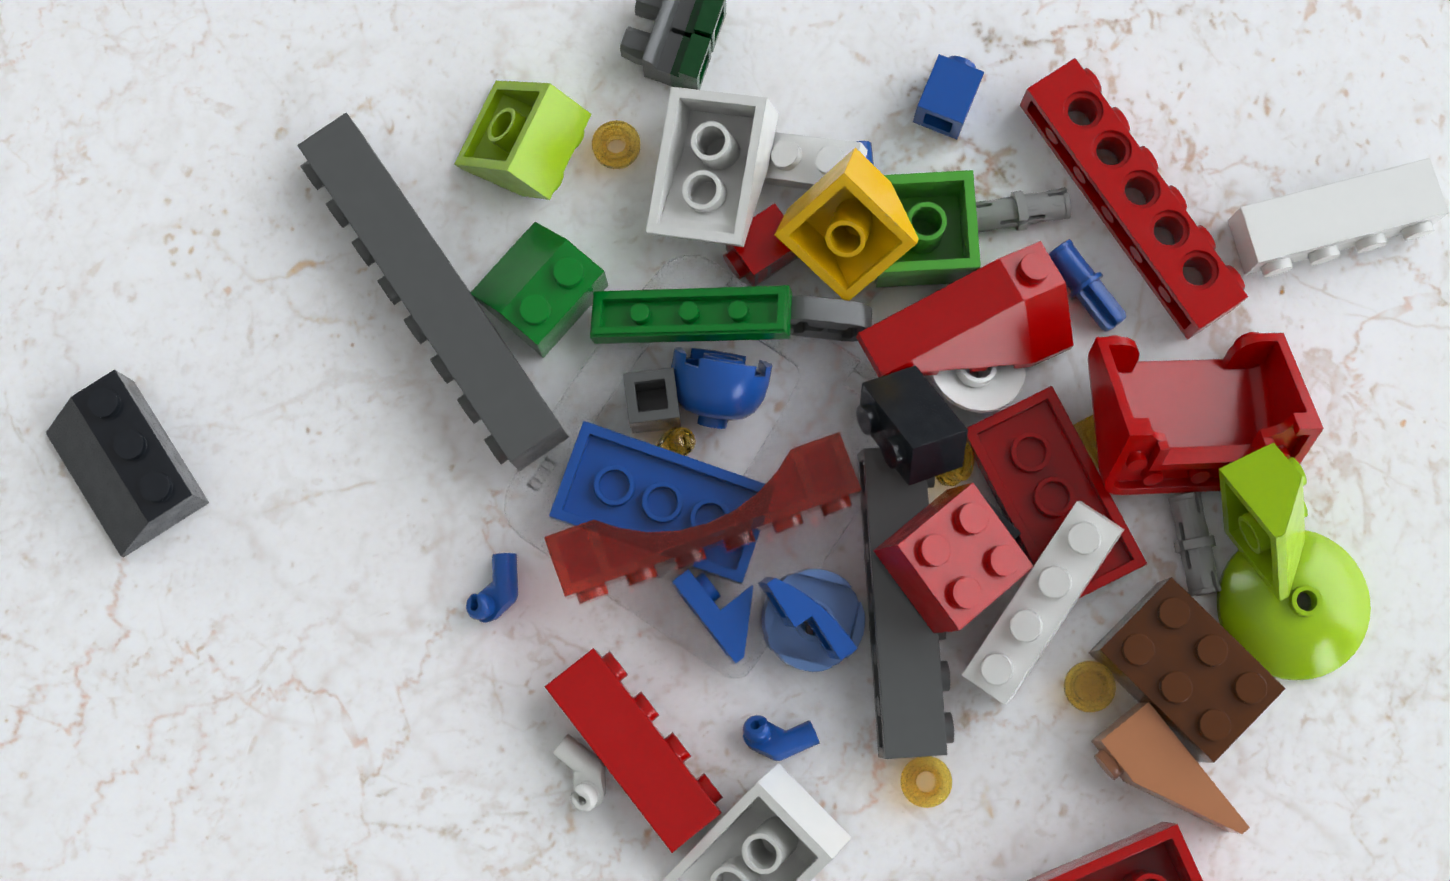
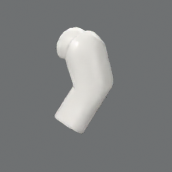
(588, 773)

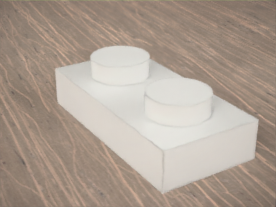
(804, 160)

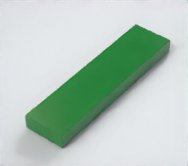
(691, 314)

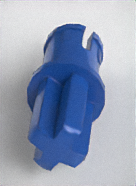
(1087, 286)

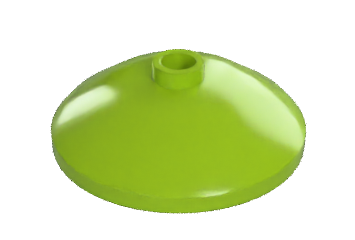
(1281, 634)

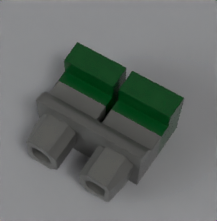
(680, 40)

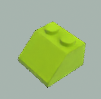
(524, 138)
(1266, 514)

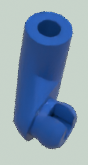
(499, 594)
(776, 742)

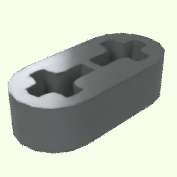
(829, 318)

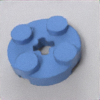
(794, 644)

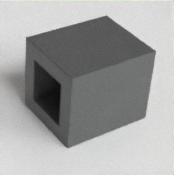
(652, 400)

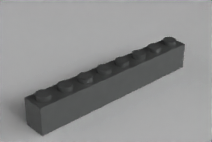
(432, 292)

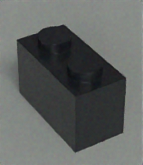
(912, 425)

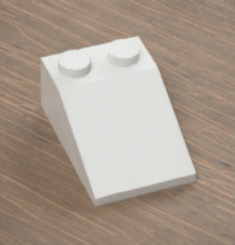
(711, 165)
(766, 836)

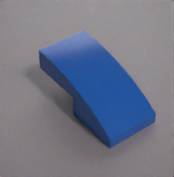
(796, 607)

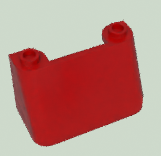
(1184, 419)

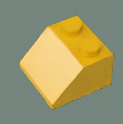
(848, 226)

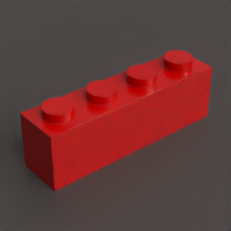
(634, 749)

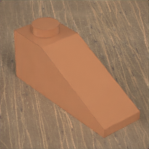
(1153, 759)

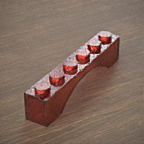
(602, 554)

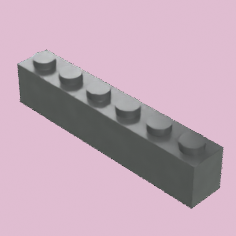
(903, 648)

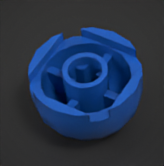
(719, 385)

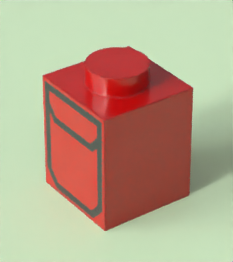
(762, 251)

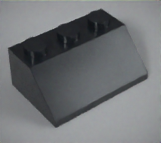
(124, 462)

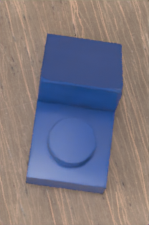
(726, 625)

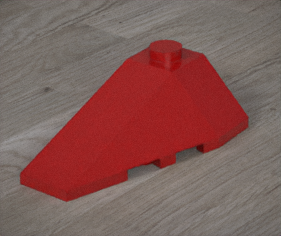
(990, 318)

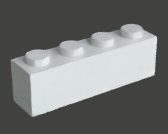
(1338, 217)
(1042, 602)

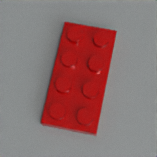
(1039, 474)

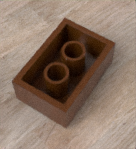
(1187, 670)

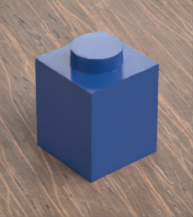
(948, 95)

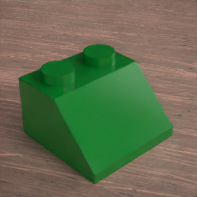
(541, 287)

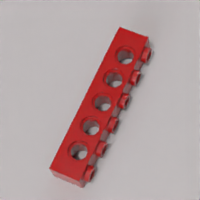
(1132, 224)

